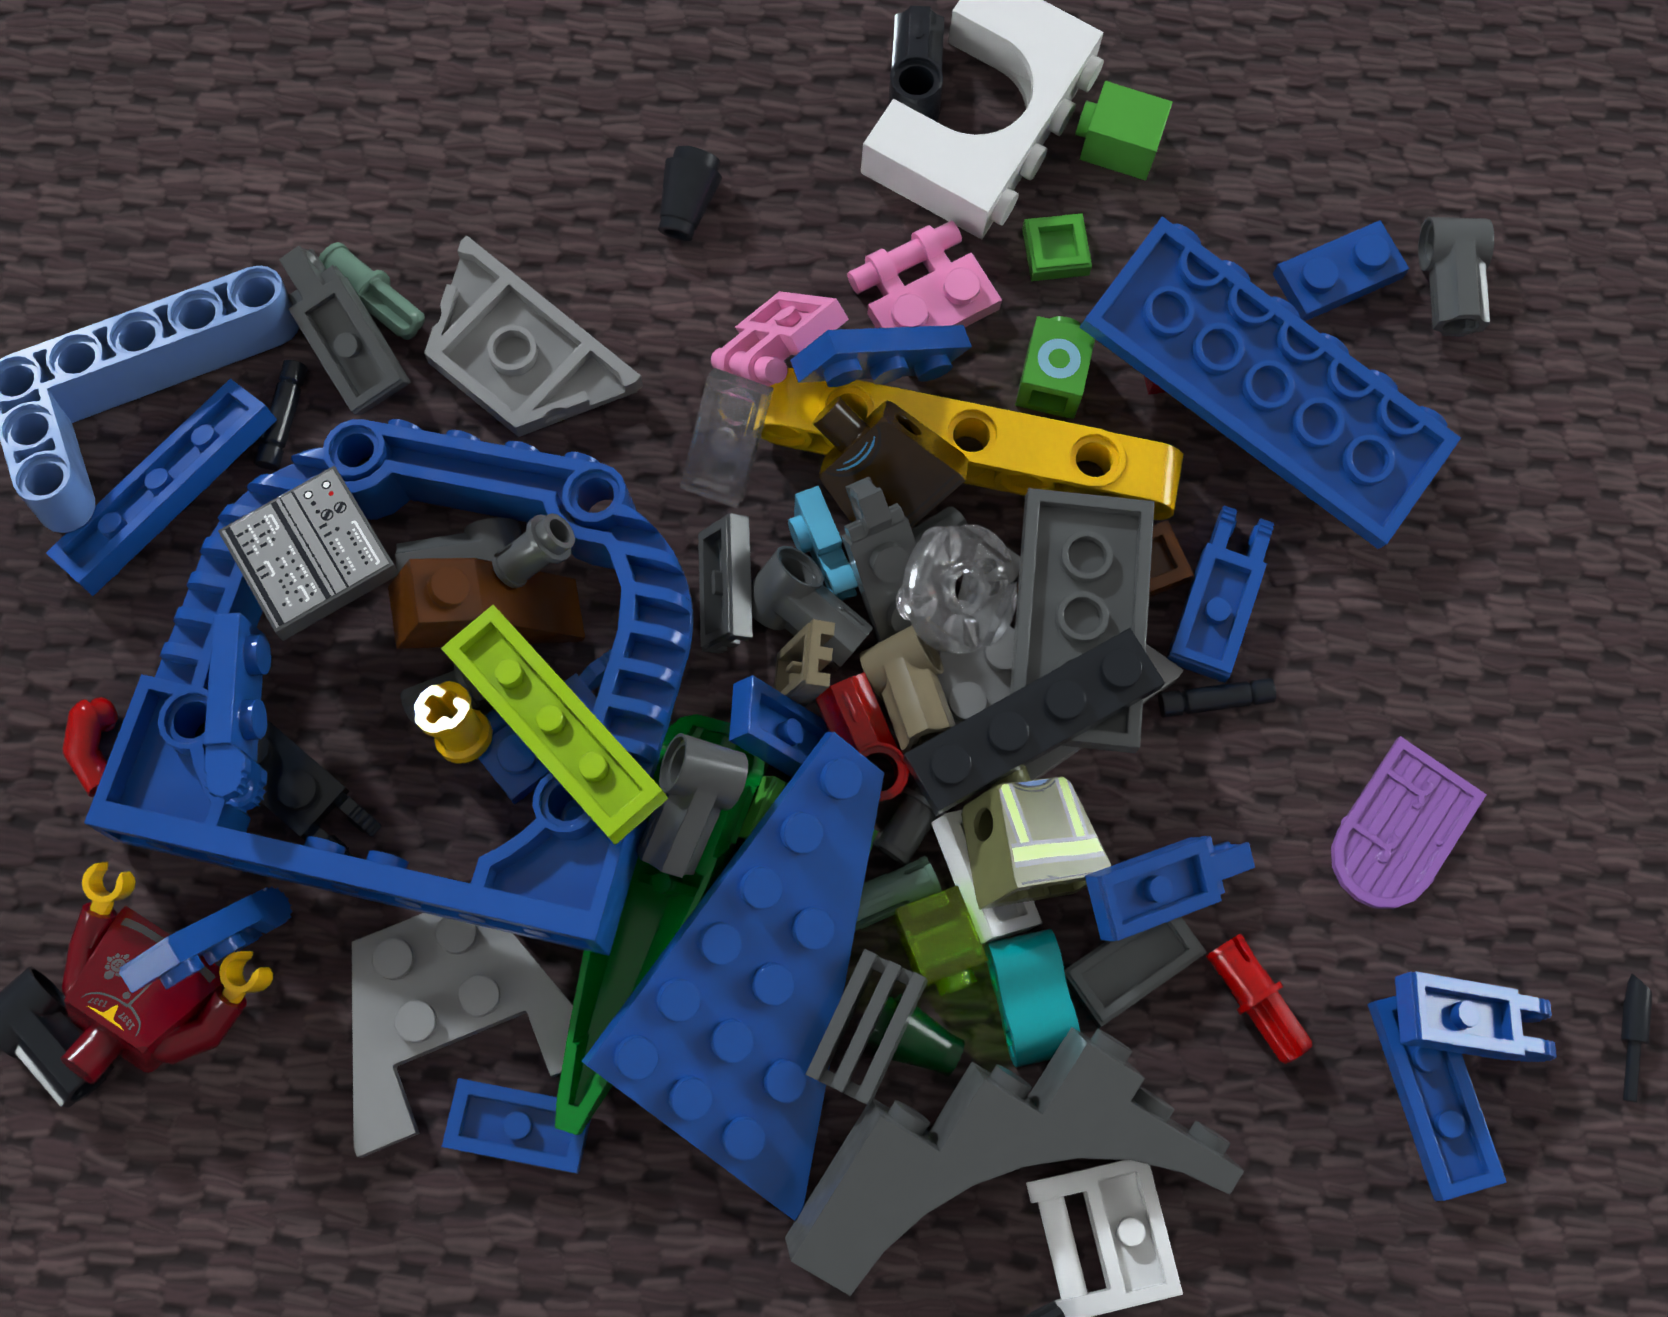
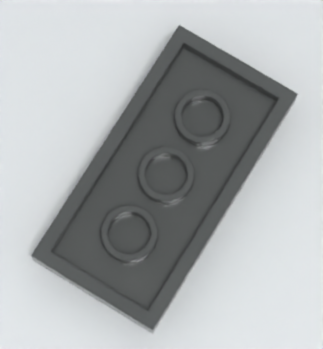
(1079, 586)

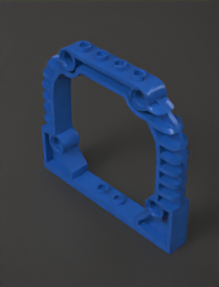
(553, 877)

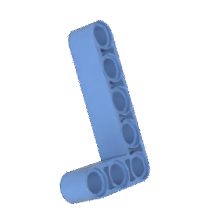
(117, 363)

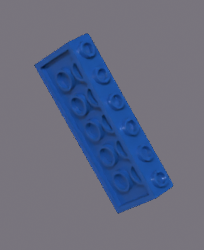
(1271, 382)

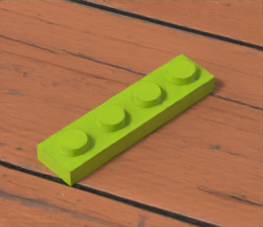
(555, 724)

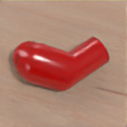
(82, 740)

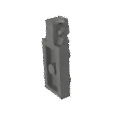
(342, 332)
(878, 554)

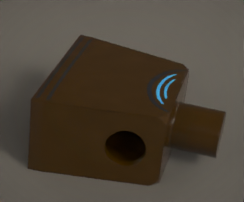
(895, 452)

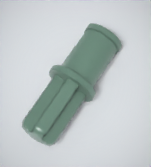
(375, 292)

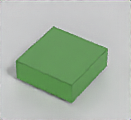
(1056, 247)

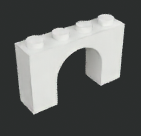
(975, 175)

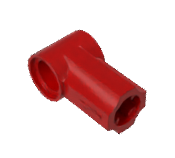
(855, 715)

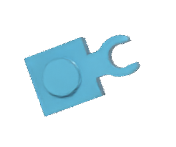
(816, 532)

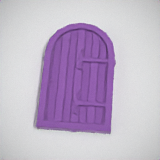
(1402, 828)

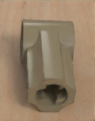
(906, 678)

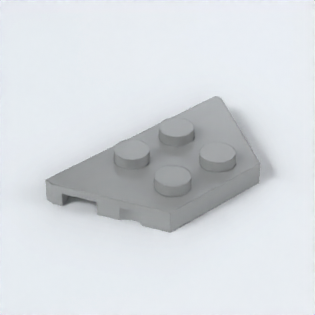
(518, 349)

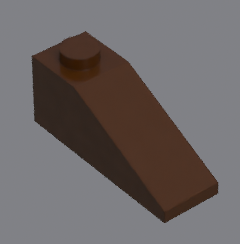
(444, 595)

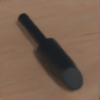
(1635, 1032)

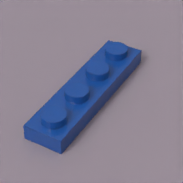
(162, 486)

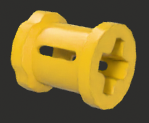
(457, 729)

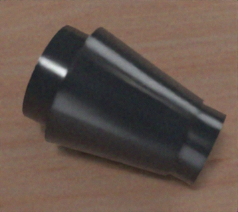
(687, 191)

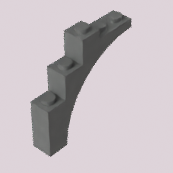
(900, 1171)

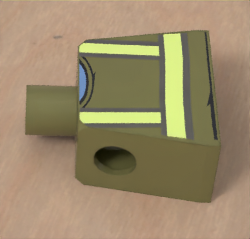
(1029, 841)

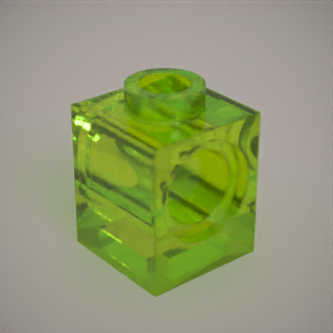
(941, 940)

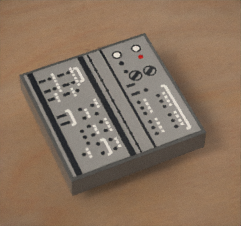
(308, 553)

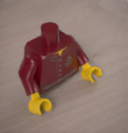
(152, 1022)

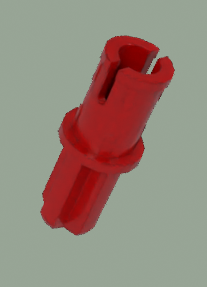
(1260, 999)

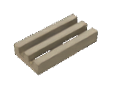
(801, 662)

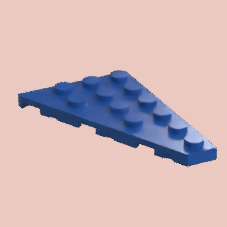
(752, 981)

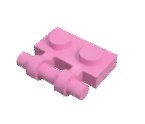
(946, 296)
(774, 333)

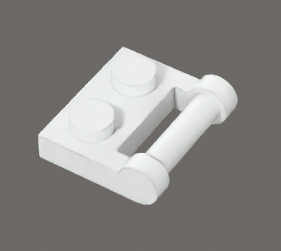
(1126, 1232)

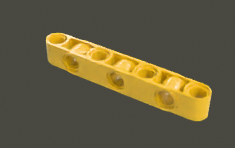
(1017, 447)

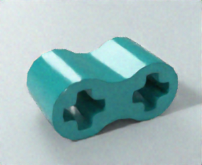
(1031, 995)

